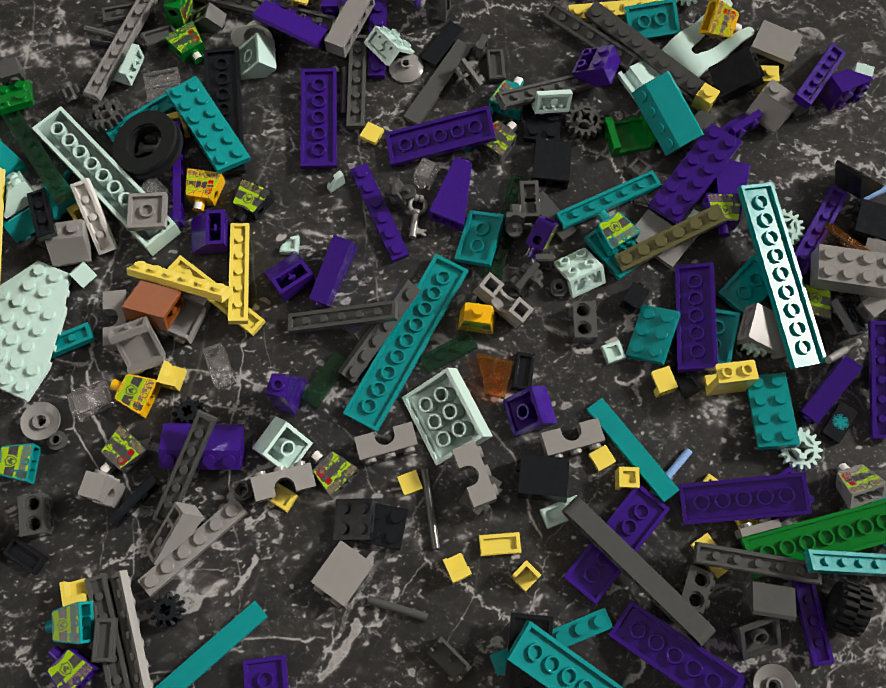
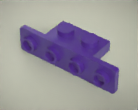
(743, 123)

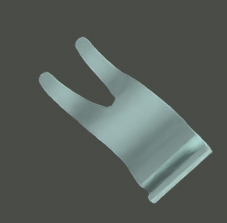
(681, 50)

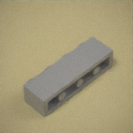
(347, 26)

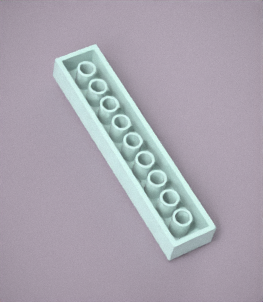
(109, 180)

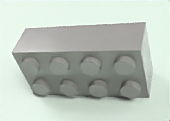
(848, 270)

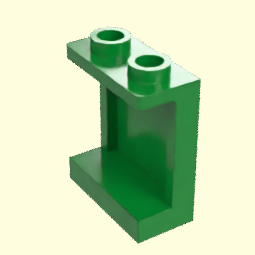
(628, 136)

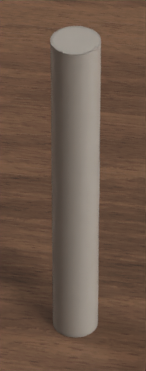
(843, 350)

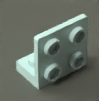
(387, 44)
(130, 66)
(552, 101)
(581, 271)

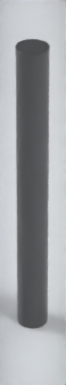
(100, 32)
(430, 509)

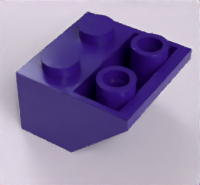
(597, 65)
(844, 88)
(210, 232)
(290, 276)

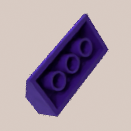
(292, 24)
(223, 451)

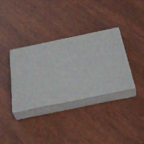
(652, 224)

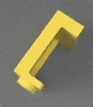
(731, 377)

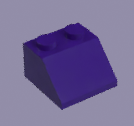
(529, 410)

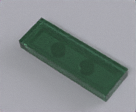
(448, 352)
(324, 380)

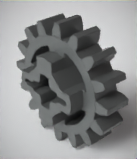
(105, 114)
(584, 120)

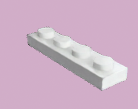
(94, 216)

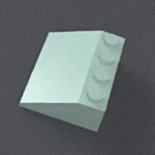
(446, 415)

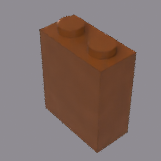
(154, 301)

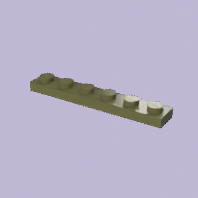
(670, 238)

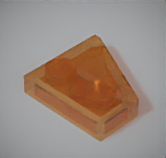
(846, 239)
(494, 374)

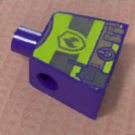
(730, 206)
(545, 229)
(71, 668)

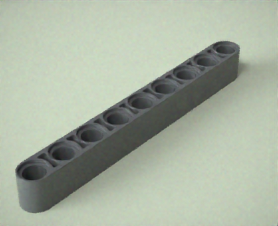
(639, 572)

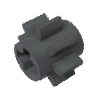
(68, 91)

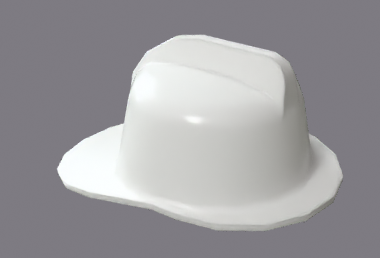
(243, 33)

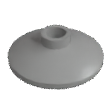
(408, 73)
(34, 415)
(773, 673)

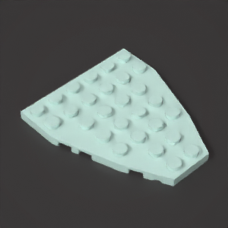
(30, 321)

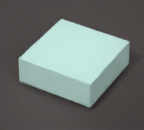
(82, 274)
(613, 352)

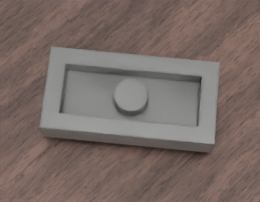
(764, 525)

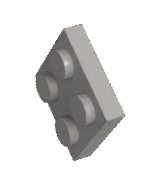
(147, 211)

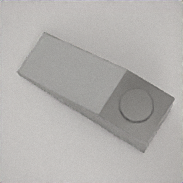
(175, 529)

